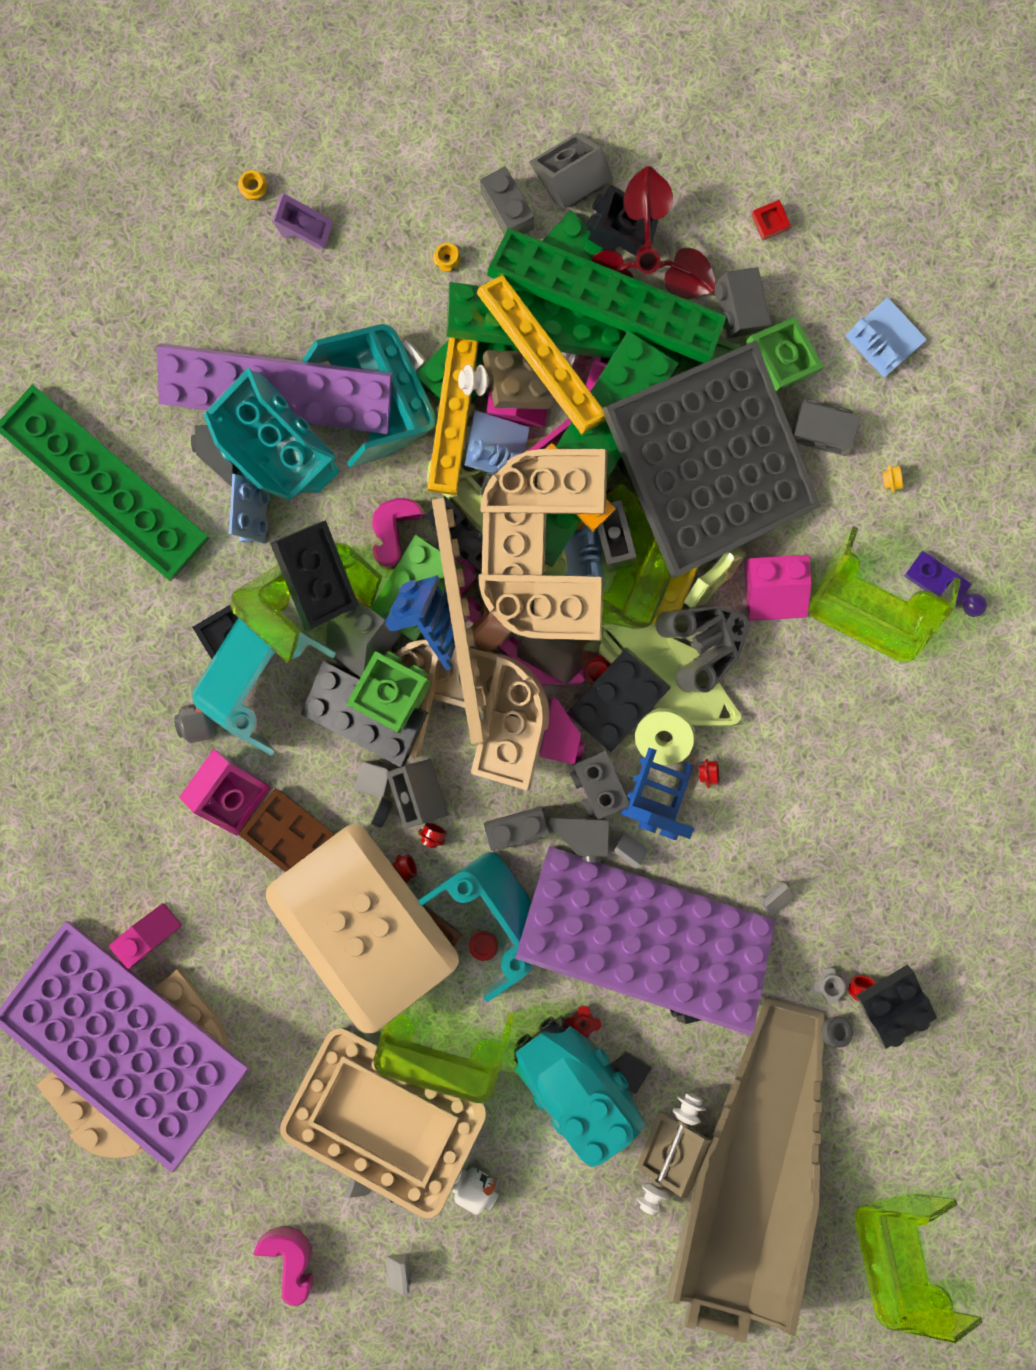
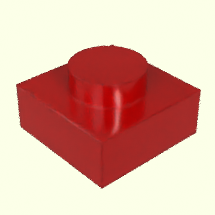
(771, 220)

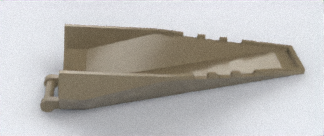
(758, 1184)

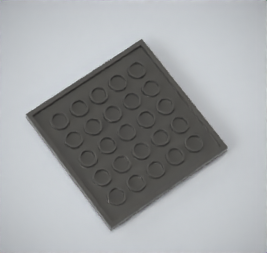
(711, 458)

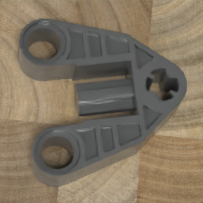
(725, 631)

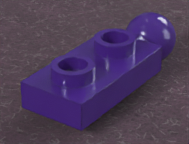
(936, 577)

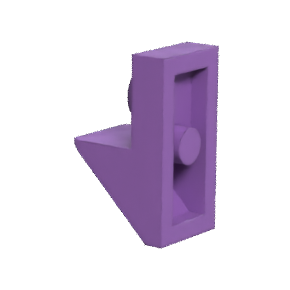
(299, 220)

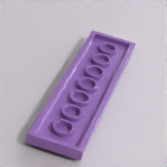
(314, 391)

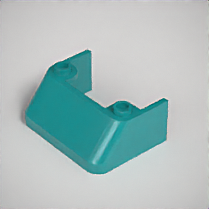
(381, 350)
(233, 675)
(507, 901)

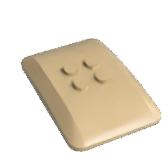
(362, 928)
(380, 1129)

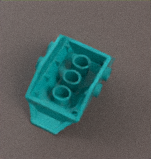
(267, 440)
(580, 1094)

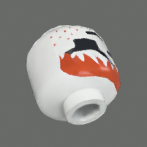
(475, 1191)

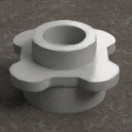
(832, 994)

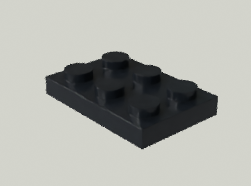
(314, 574)
(618, 699)

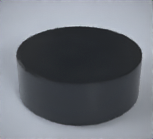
(381, 812)

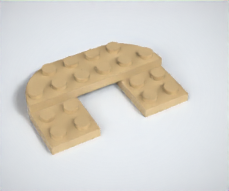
(515, 542)
(513, 708)
(92, 1128)

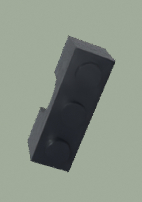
(468, 537)

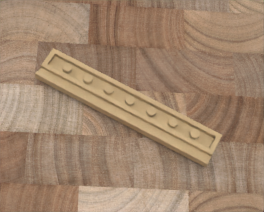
(458, 610)

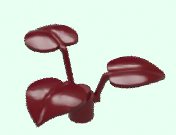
(652, 197)

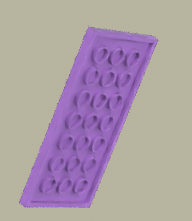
(647, 940)
(121, 1045)

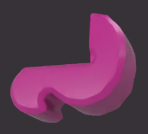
(386, 529)
(296, 1256)

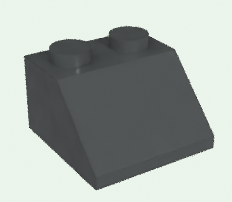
(572, 170)
(357, 636)

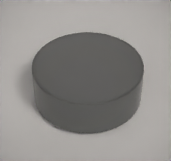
(836, 1032)

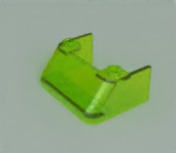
(639, 587)
(266, 596)
(875, 615)
(436, 1070)
(897, 1268)

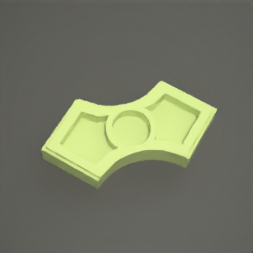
(714, 578)

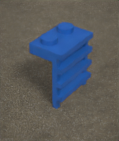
(421, 605)
(655, 814)

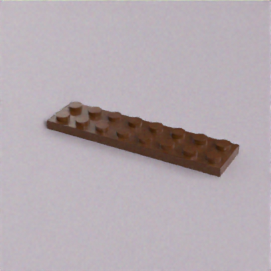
(290, 833)

